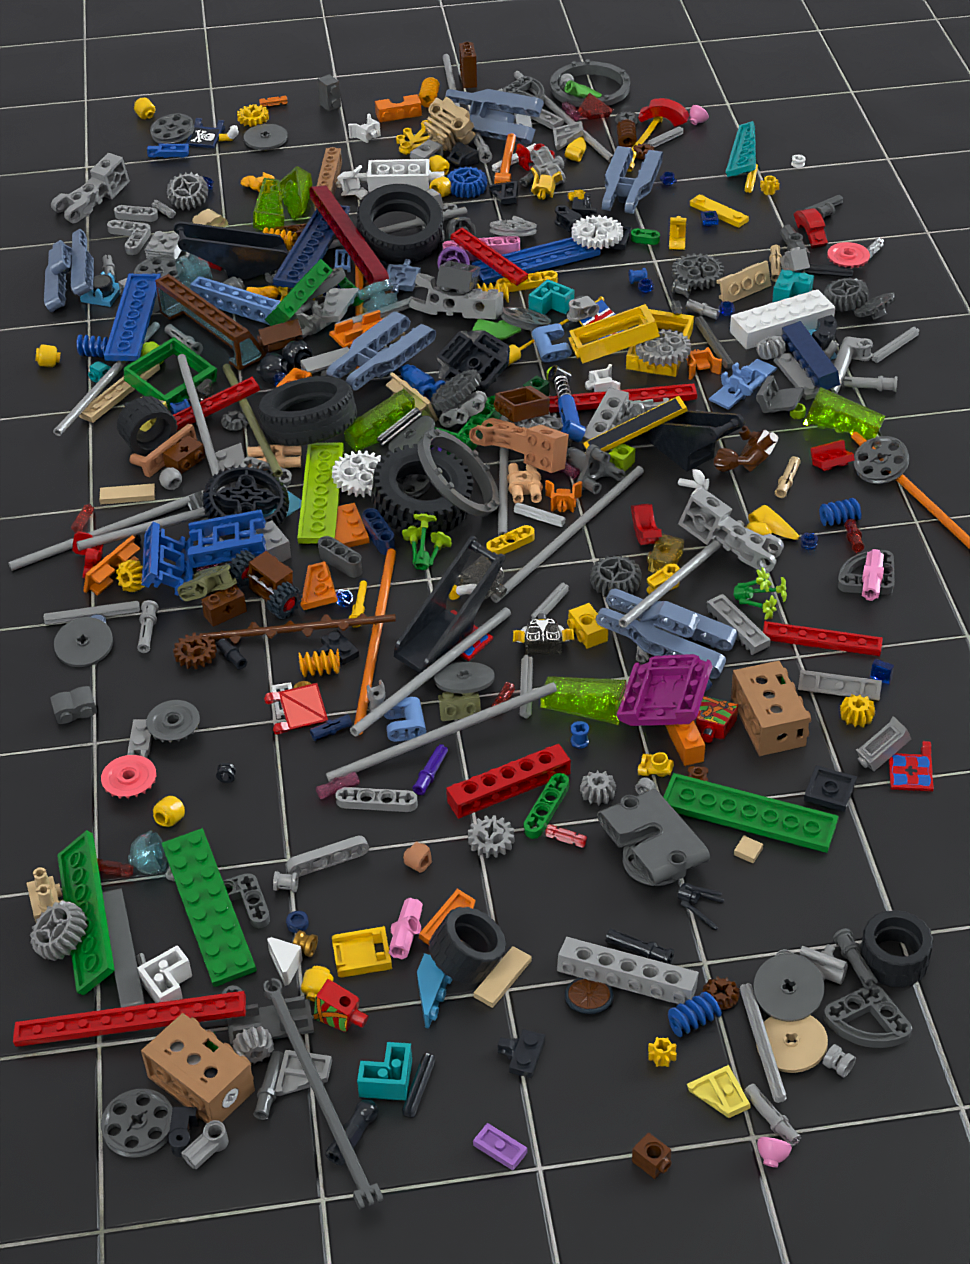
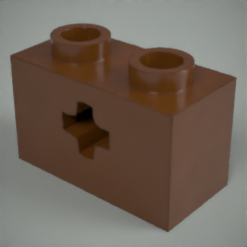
(184, 454)
(224, 605)

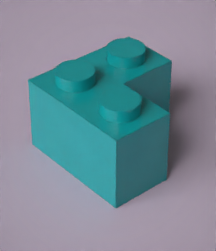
(791, 284)
(551, 296)
(387, 1078)

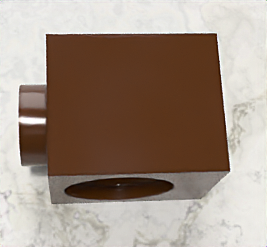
(648, 1147)

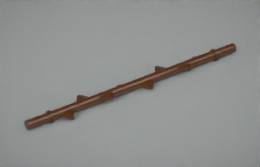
(306, 628)

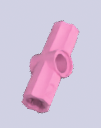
(872, 575)
(405, 928)

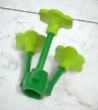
(413, 534)

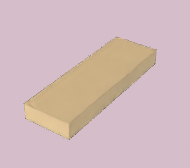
(125, 494)
(502, 976)

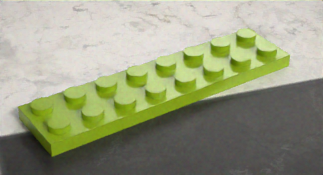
(319, 493)

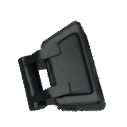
(463, 156)

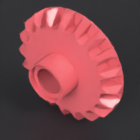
(848, 255)
(128, 776)

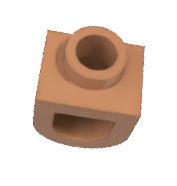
(418, 857)

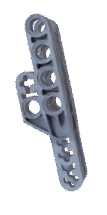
(498, 123)
(629, 189)
(60, 262)
(378, 364)
(673, 619)

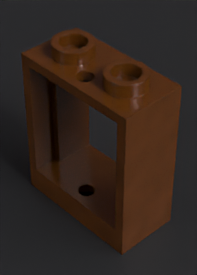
(468, 65)
(277, 336)
(522, 403)

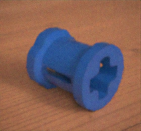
(637, 275)
(177, 407)
(579, 730)

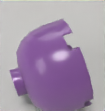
(453, 254)

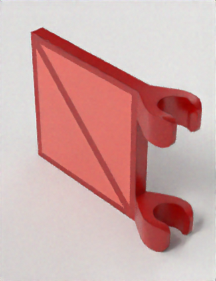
(300, 707)

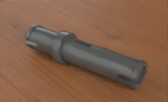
(267, 1093)

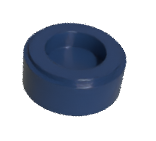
(297, 921)

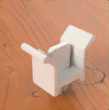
(366, 131)
(351, 184)
(601, 380)

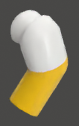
(233, 132)

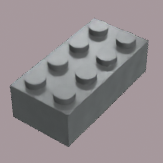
(458, 276)

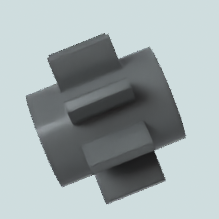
(196, 501)

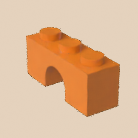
(391, 111)

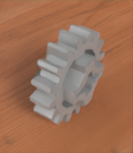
(491, 836)

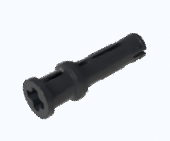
(648, 950)

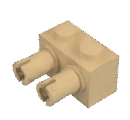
(42, 892)

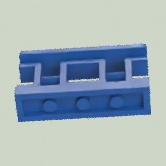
(169, 549)
(226, 550)

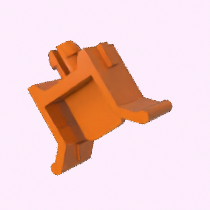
(703, 360)
(563, 498)

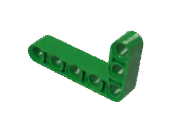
(463, 435)

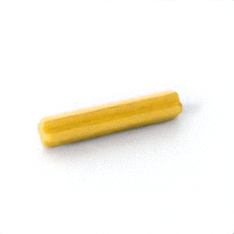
(750, 180)

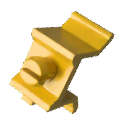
(545, 184)
(677, 233)

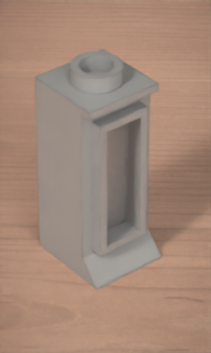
(883, 745)

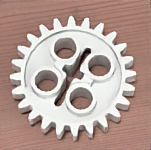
(597, 232)
(355, 472)

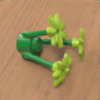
(743, 592)

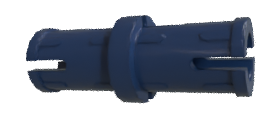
(331, 727)

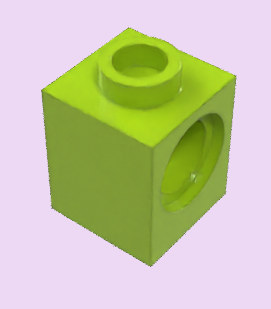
(622, 456)

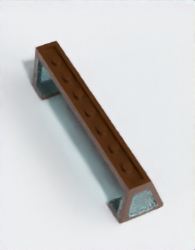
(178, 299)

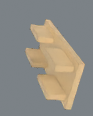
(744, 282)
(421, 402)

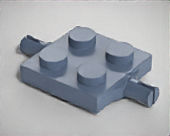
(403, 276)

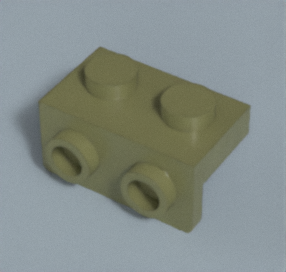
(458, 705)

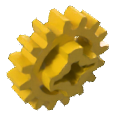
(253, 115)

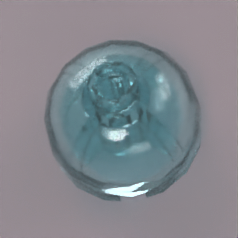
(147, 854)

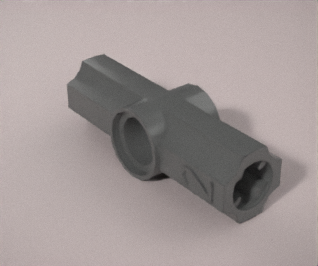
(792, 238)

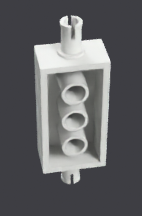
(405, 171)

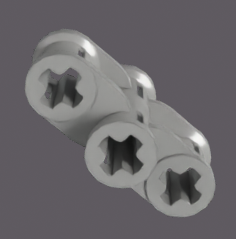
(546, 164)
(462, 411)

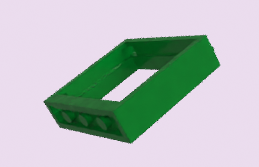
(299, 294)
(144, 363)

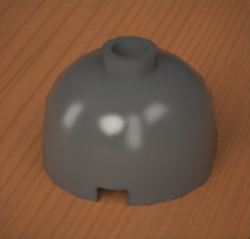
(457, 223)

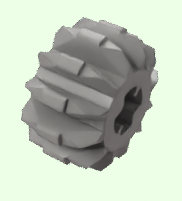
(770, 347)
(598, 787)
(254, 1044)

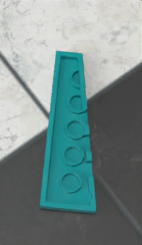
(743, 151)

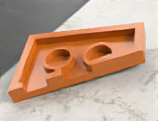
(350, 527)
(318, 587)
(458, 899)

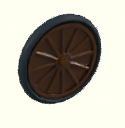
(588, 996)

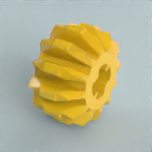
(130, 575)
(857, 710)

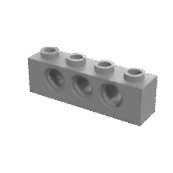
(608, 413)

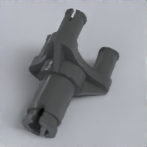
(593, 466)

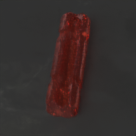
(82, 518)
(505, 693)
(115, 868)

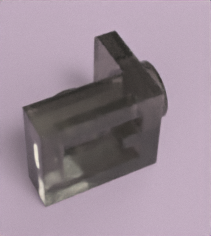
(205, 390)

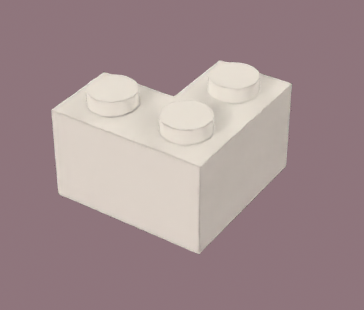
(164, 974)

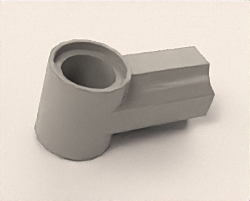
(205, 1145)

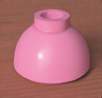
(698, 115)
(773, 1150)

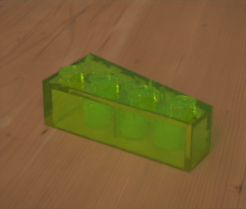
(269, 206)
(843, 415)
(378, 419)
(586, 697)

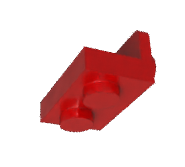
(830, 455)

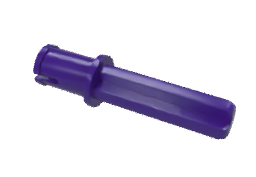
(427, 775)

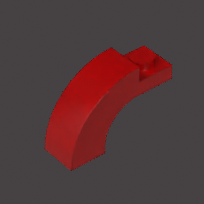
(665, 108)
(814, 226)
(644, 524)

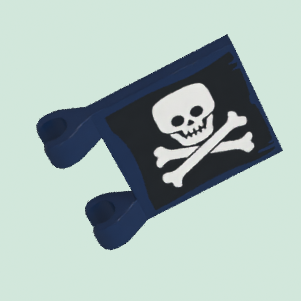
(205, 136)

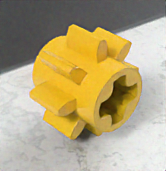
(769, 185)
(662, 1052)

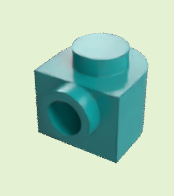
(97, 371)

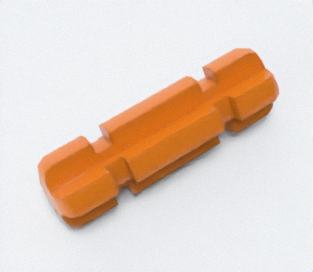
(273, 101)

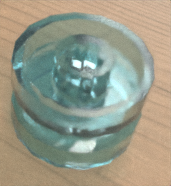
(191, 268)
(376, 293)

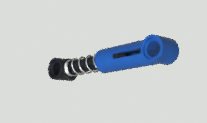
(566, 404)

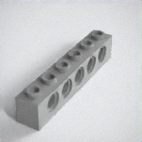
(627, 971)

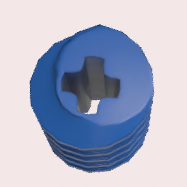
(91, 347)
(840, 510)
(693, 1011)

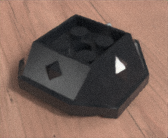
(474, 351)

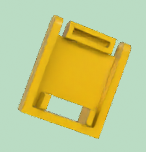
(356, 952)

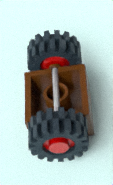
(267, 579)

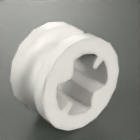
(798, 161)

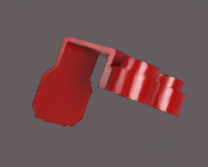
(524, 155)
(92, 555)

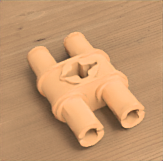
(280, 453)
(524, 483)

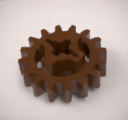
(195, 650)

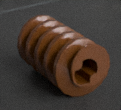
(626, 133)

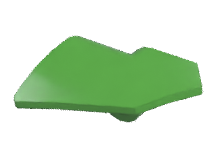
(580, 90)
(500, 330)

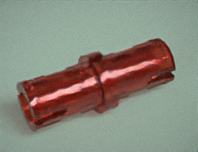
(852, 529)

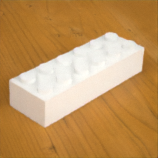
(768, 320)

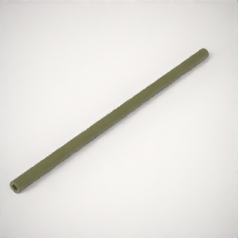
(266, 449)

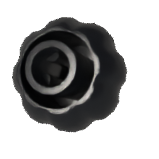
(296, 351)
(270, 365)

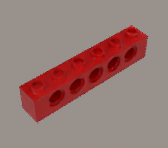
(507, 781)

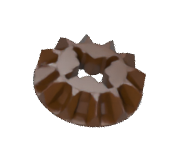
(642, 147)
(731, 992)

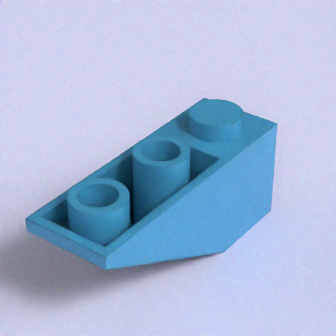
(431, 987)

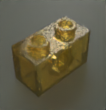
(666, 551)

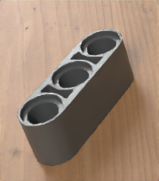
(340, 556)

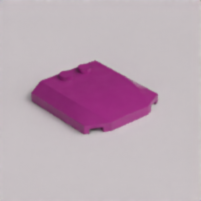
(665, 691)

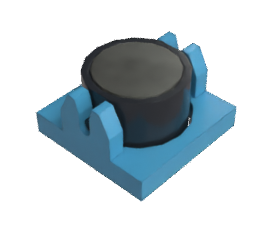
(104, 290)

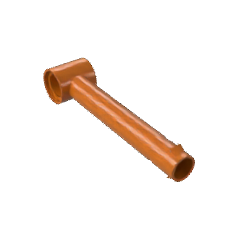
(504, 175)

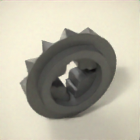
(626, 115)
(238, 423)

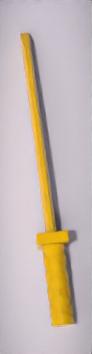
(656, 120)

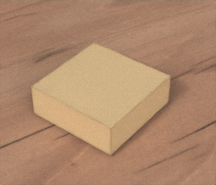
(748, 849)

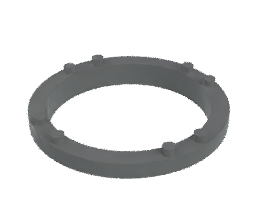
(593, 68)
(477, 468)

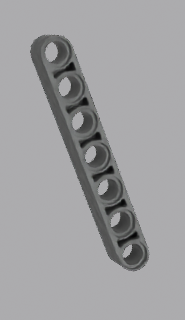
(122, 949)

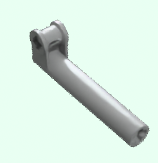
(851, 349)

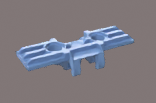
(741, 382)

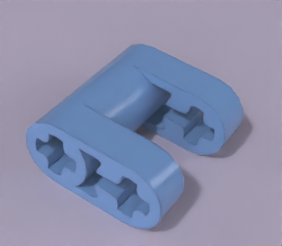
(543, 337)
(413, 720)

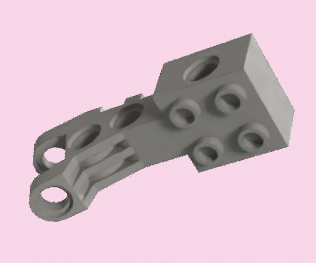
(107, 180)
(476, 304)
(711, 520)

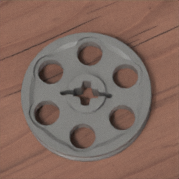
(513, 228)

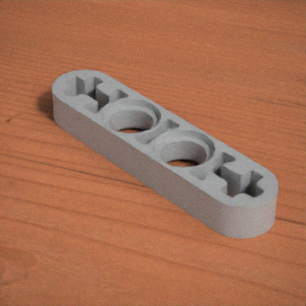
(376, 801)
(350, 848)

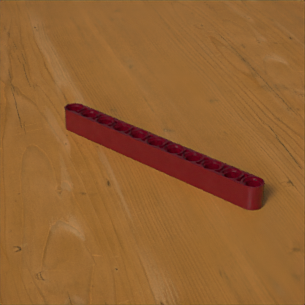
(348, 234)

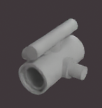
(829, 966)

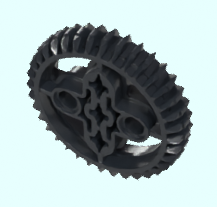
(245, 495)

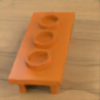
(346, 331)
(98, 577)

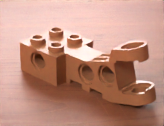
(541, 445)

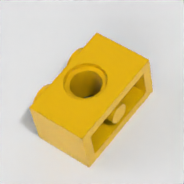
(584, 624)

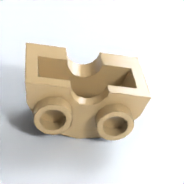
(210, 218)

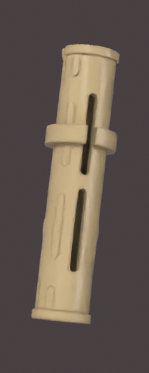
(775, 262)
(785, 482)

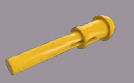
(358, 608)

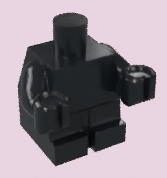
(583, 206)

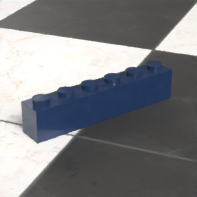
(810, 356)

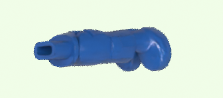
(420, 381)

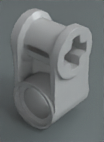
(582, 309)

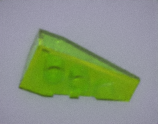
(295, 191)

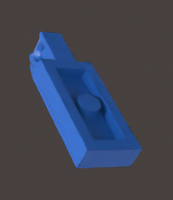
(168, 150)

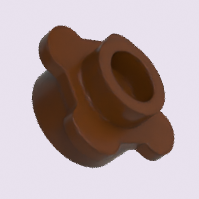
(698, 772)

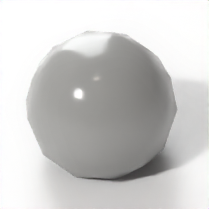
(170, 478)

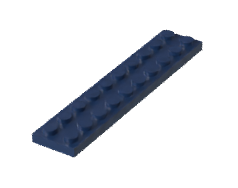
(307, 250)

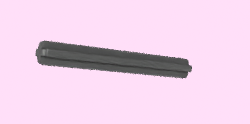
(714, 342)

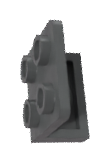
(774, 400)

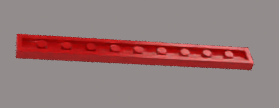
(592, 400)
(128, 1018)

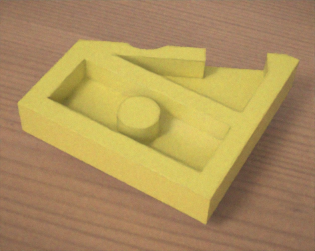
(721, 1092)

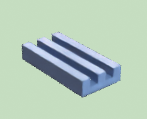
(345, 267)

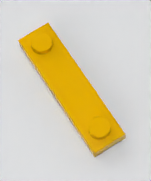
(724, 213)

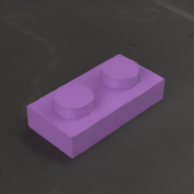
(500, 1146)

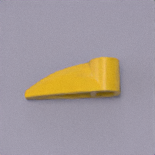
(576, 149)
(773, 521)

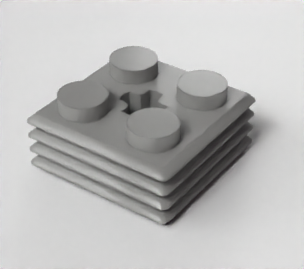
(163, 245)

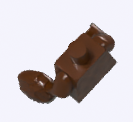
(754, 452)

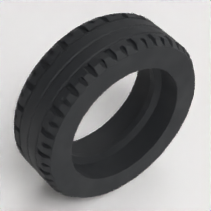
(404, 199)
(307, 410)

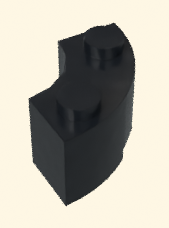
(825, 331)

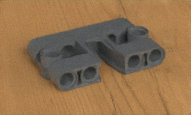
(667, 843)

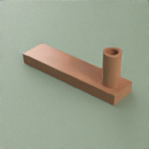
(155, 460)

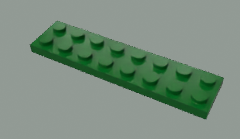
(751, 812)
(82, 886)
(208, 908)

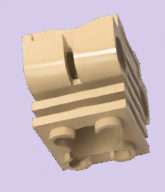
(449, 124)

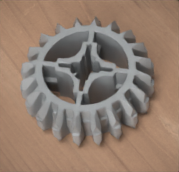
(187, 191)
(58, 930)

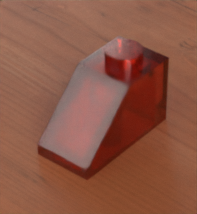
(594, 108)

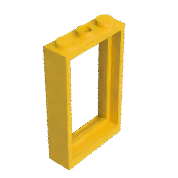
(667, 321)
(617, 341)

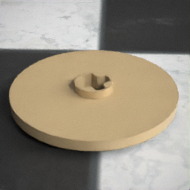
(809, 1046)

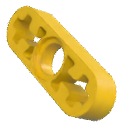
(521, 536)

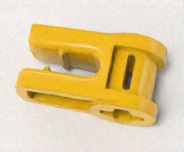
(661, 576)

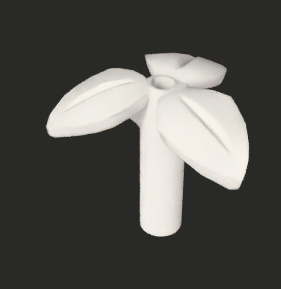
(699, 483)

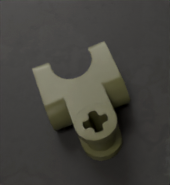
(205, 582)

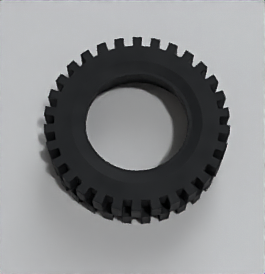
(400, 508)

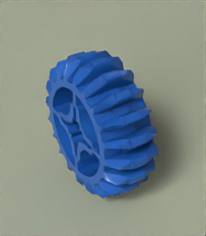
(467, 182)

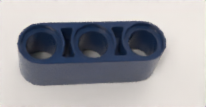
(378, 530)

